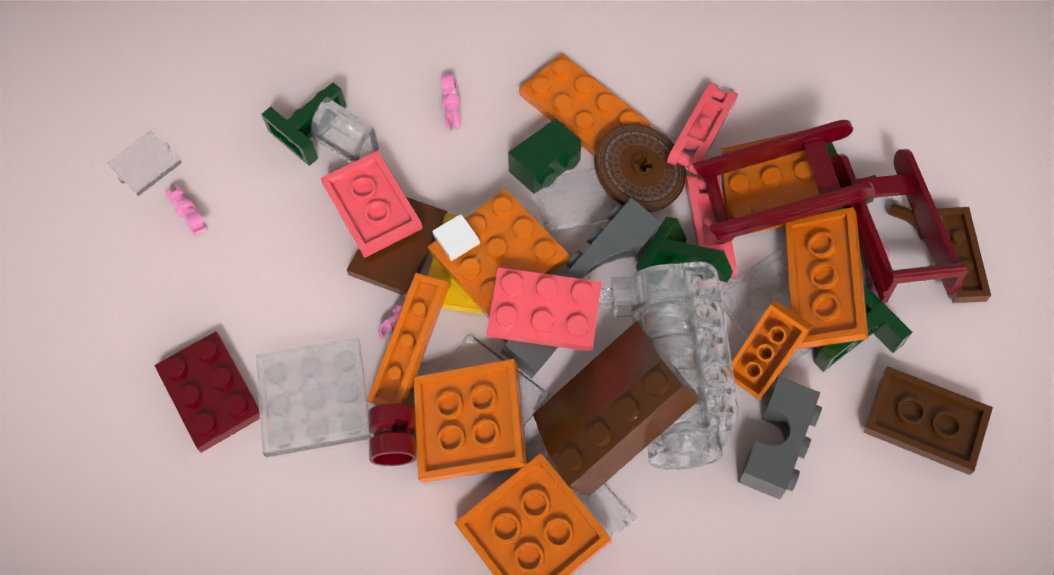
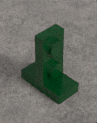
(297, 129)
(670, 248)
(880, 322)

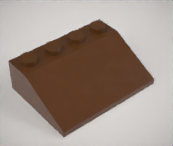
(612, 410)

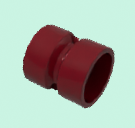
(391, 430)

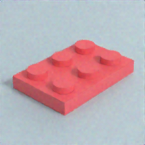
(371, 204)
(544, 309)

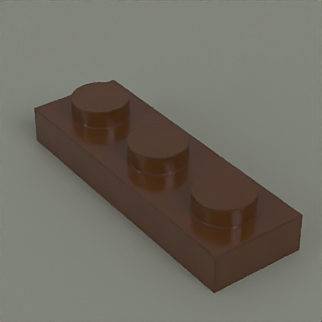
(963, 237)

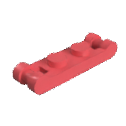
(702, 127)
(703, 217)

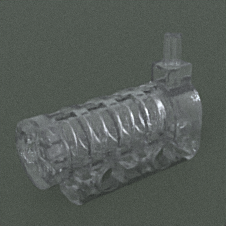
(665, 305)

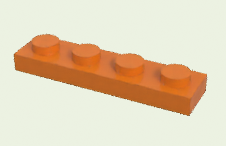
(408, 341)

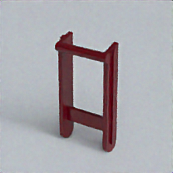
(814, 143)
(912, 184)

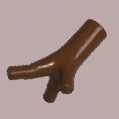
(907, 215)

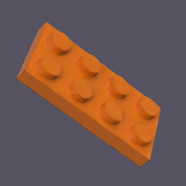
(578, 102)
(827, 277)

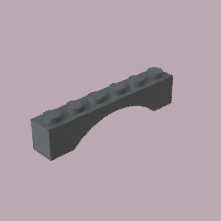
(622, 238)

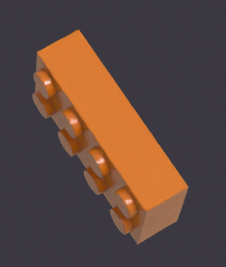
(769, 349)

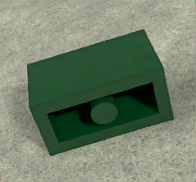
(544, 156)

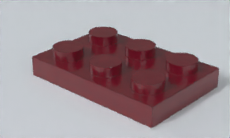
(208, 391)

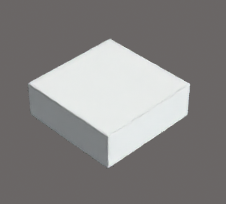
(456, 237)

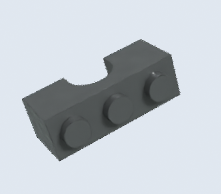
(772, 466)

